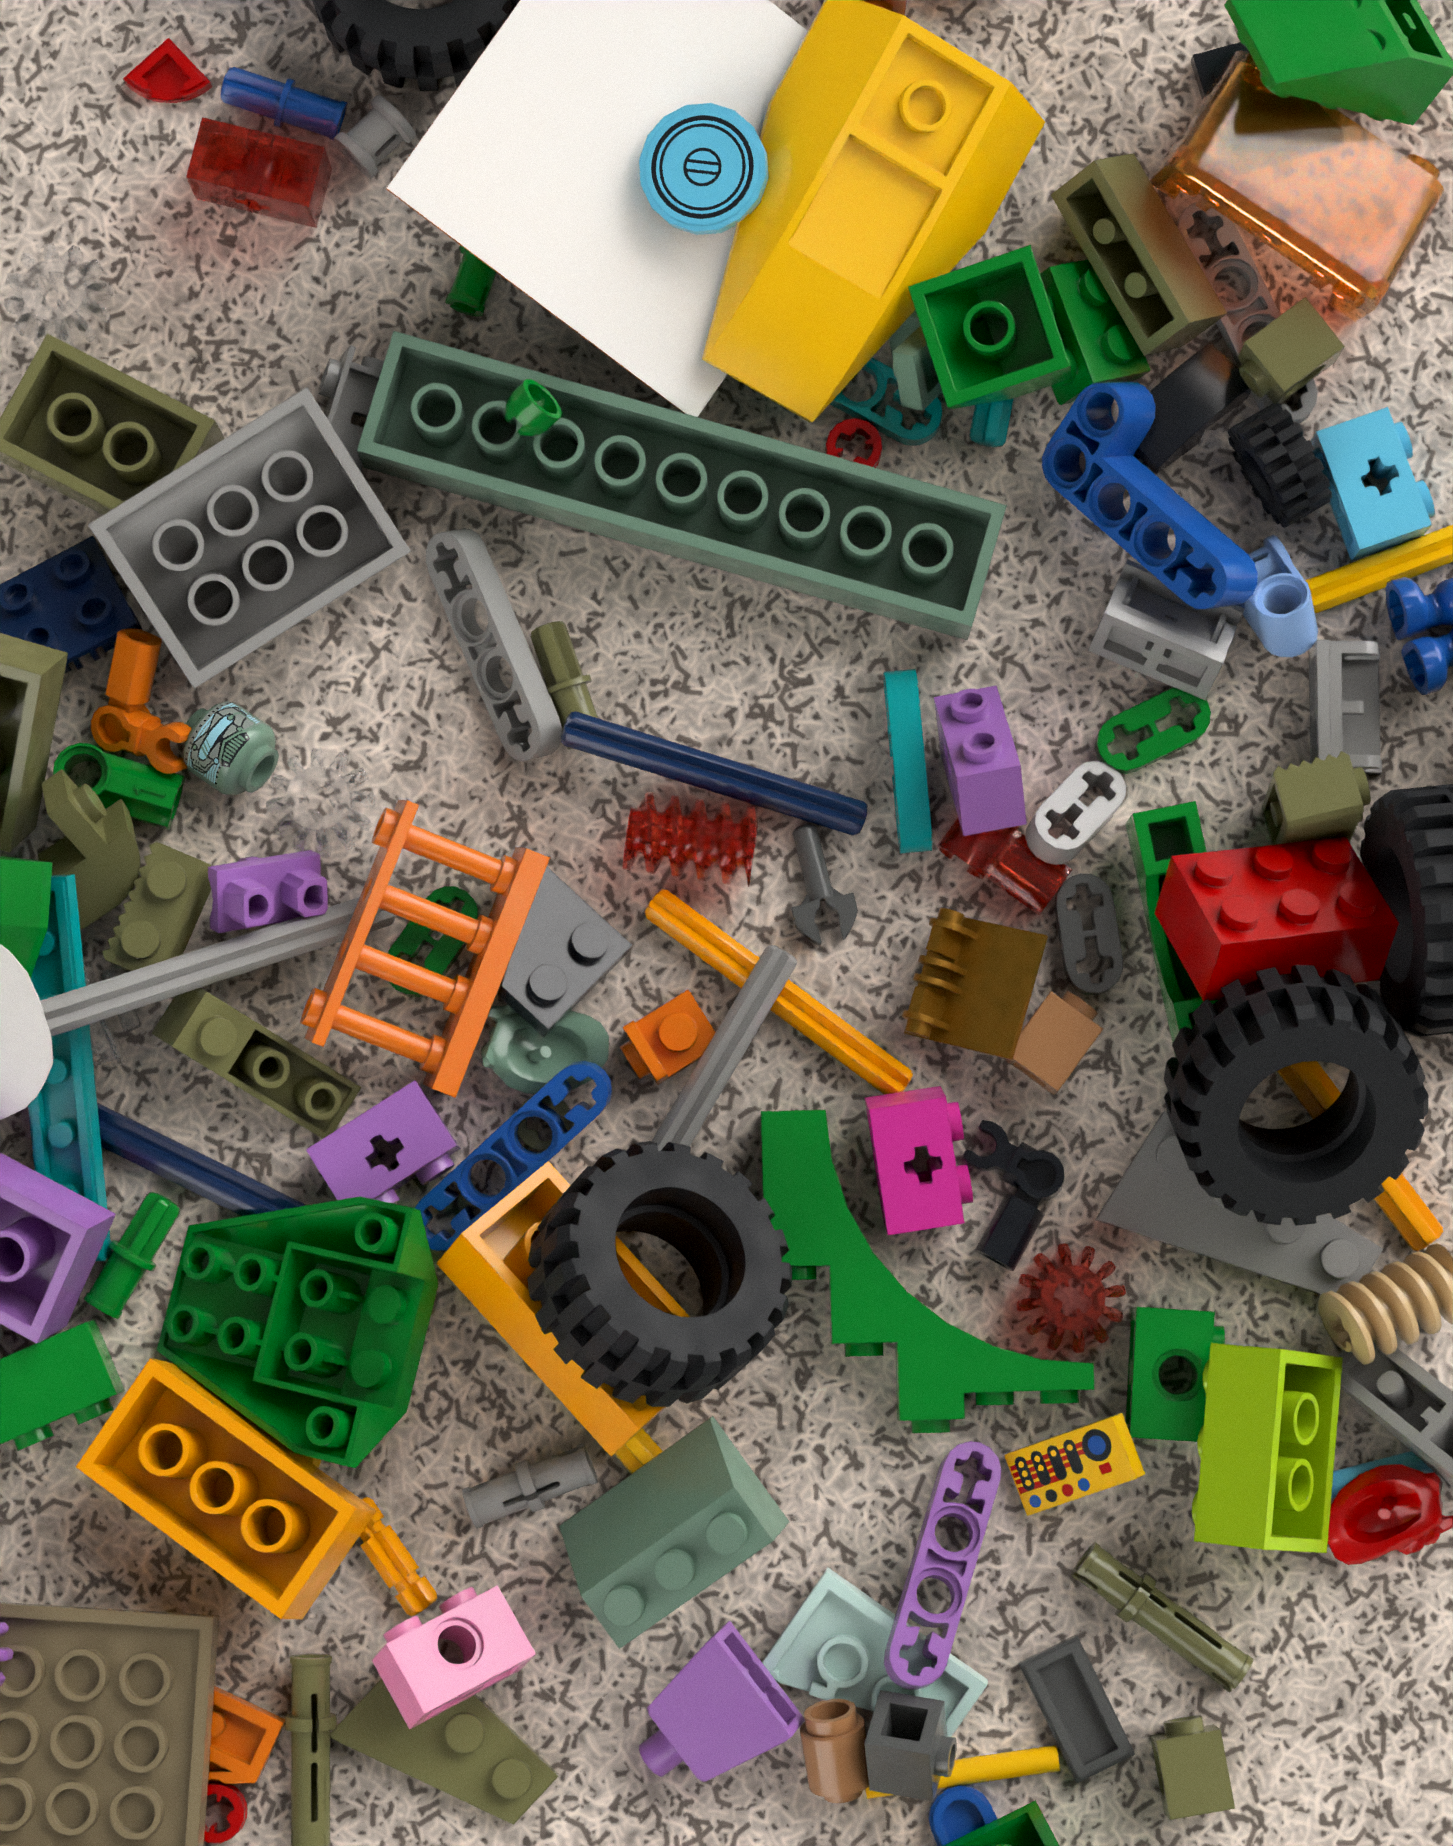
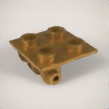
(974, 984)

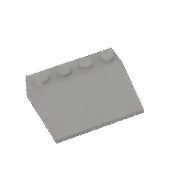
(249, 537)

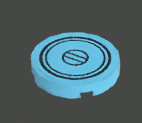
(703, 168)

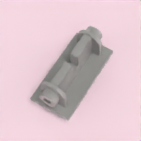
(349, 392)

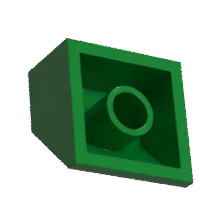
(991, 330)

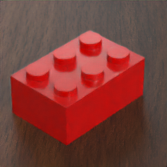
(1276, 910)

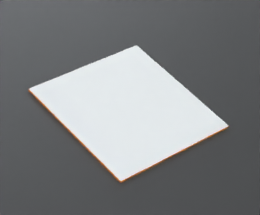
(544, 168)

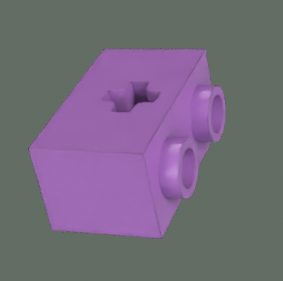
(980, 760)
(402, 1117)

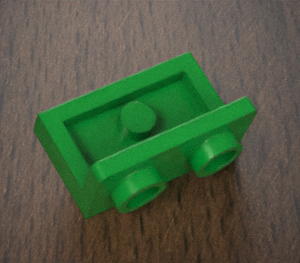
(1091, 331)

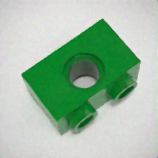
(1153, 1339)

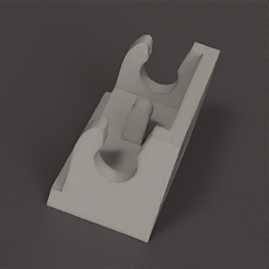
(1345, 702)

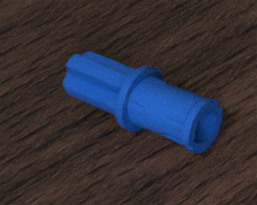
(283, 102)

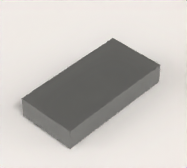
(1076, 1708)

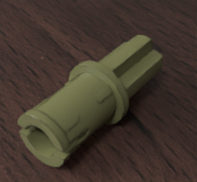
(562, 671)

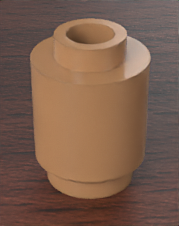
(835, 1750)

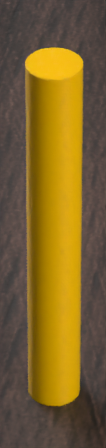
(996, 1767)

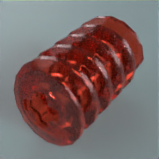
(691, 839)

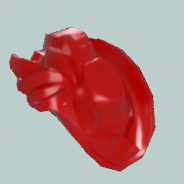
(1386, 1512)

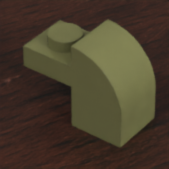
(96, 848)

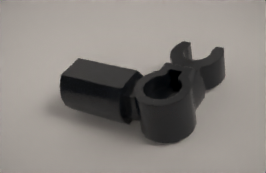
(1038, 1179)

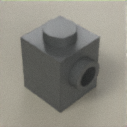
(908, 1746)

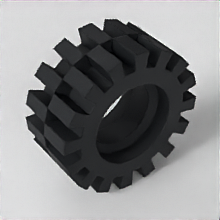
(1280, 464)

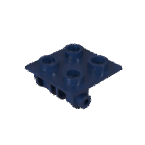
(67, 604)

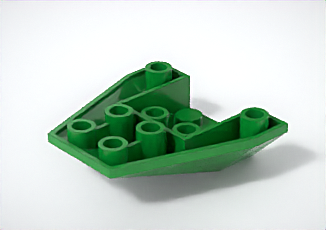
(307, 1320)

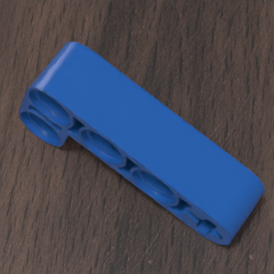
(1153, 504)

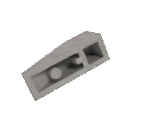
(1406, 1403)

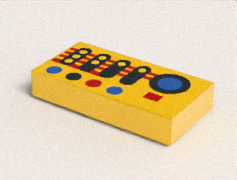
(1074, 1464)

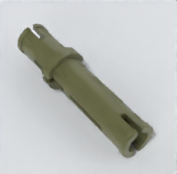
(1150, 1608)
(310, 1749)

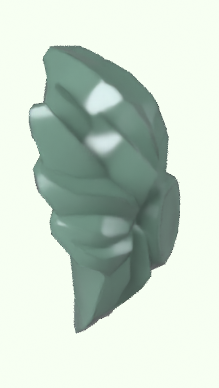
(530, 1060)

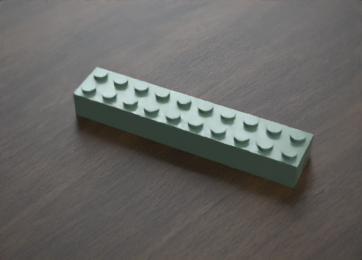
(684, 487)

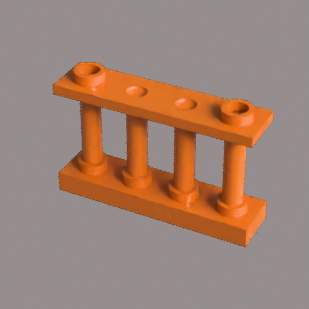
(466, 997)

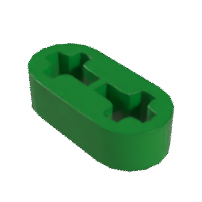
(1159, 743)
(446, 949)

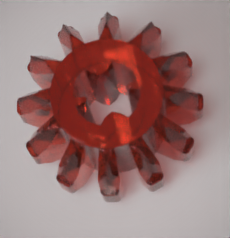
(1090, 1289)

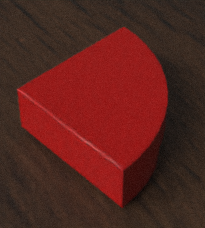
(167, 76)

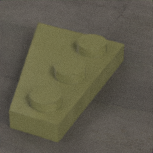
(458, 1751)

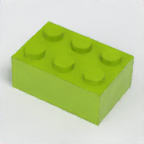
(1267, 1448)

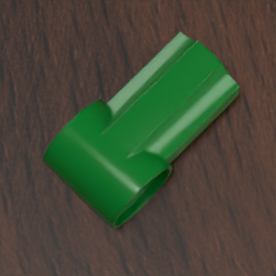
(144, 790)

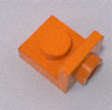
(667, 1038)

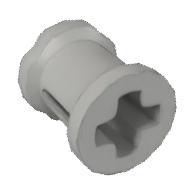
(374, 136)

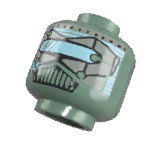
(230, 749)

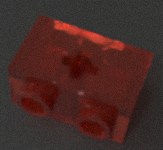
(259, 172)

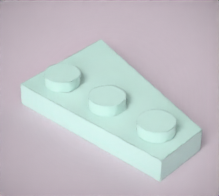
(839, 1647)

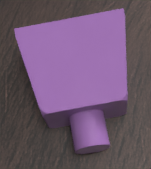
(718, 1711)

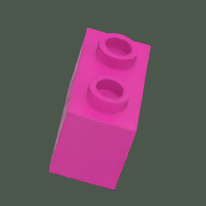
(908, 1197)

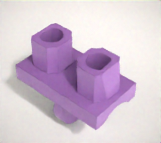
(266, 890)

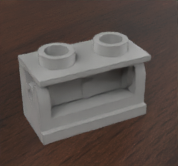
(1162, 635)

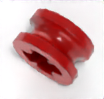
(847, 430)
(235, 1818)

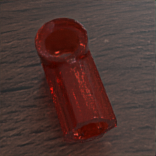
(1006, 862)

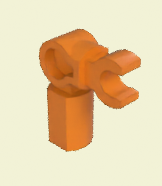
(126, 720)

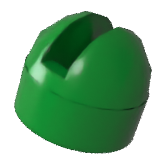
(532, 408)

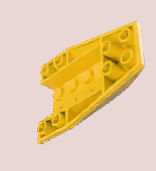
(878, 179)

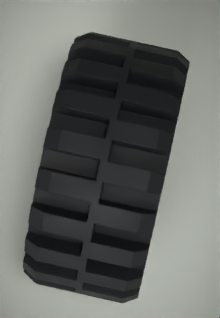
(413, 41)
(1412, 866)
(1318, 1163)
(606, 1322)

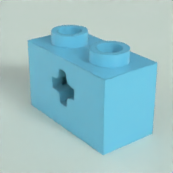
(1363, 516)

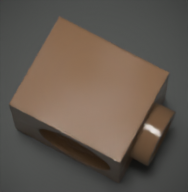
(1055, 1040)

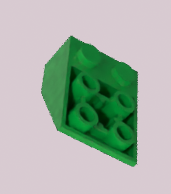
(1346, 53)

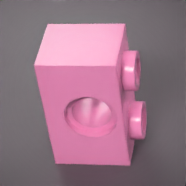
(427, 1683)

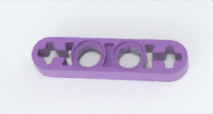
(949, 1567)

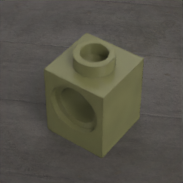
(1288, 353)
(1191, 1768)

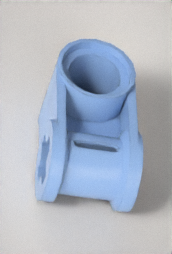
(1281, 604)

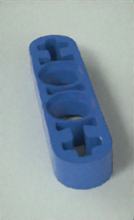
(509, 1153)

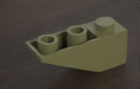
(257, 1060)

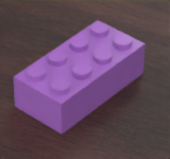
(45, 1249)

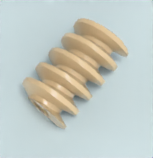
(1391, 1303)

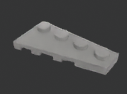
(1167, 1204)

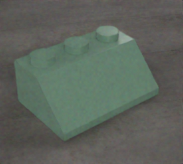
(669, 1532)

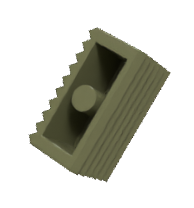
(1315, 800)
(160, 909)

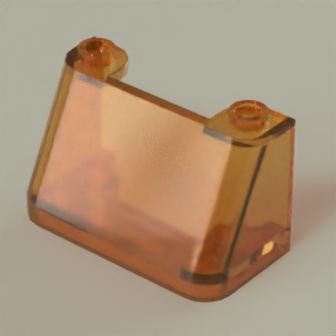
(1303, 184)

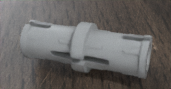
(529, 1486)

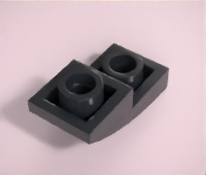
(1189, 403)

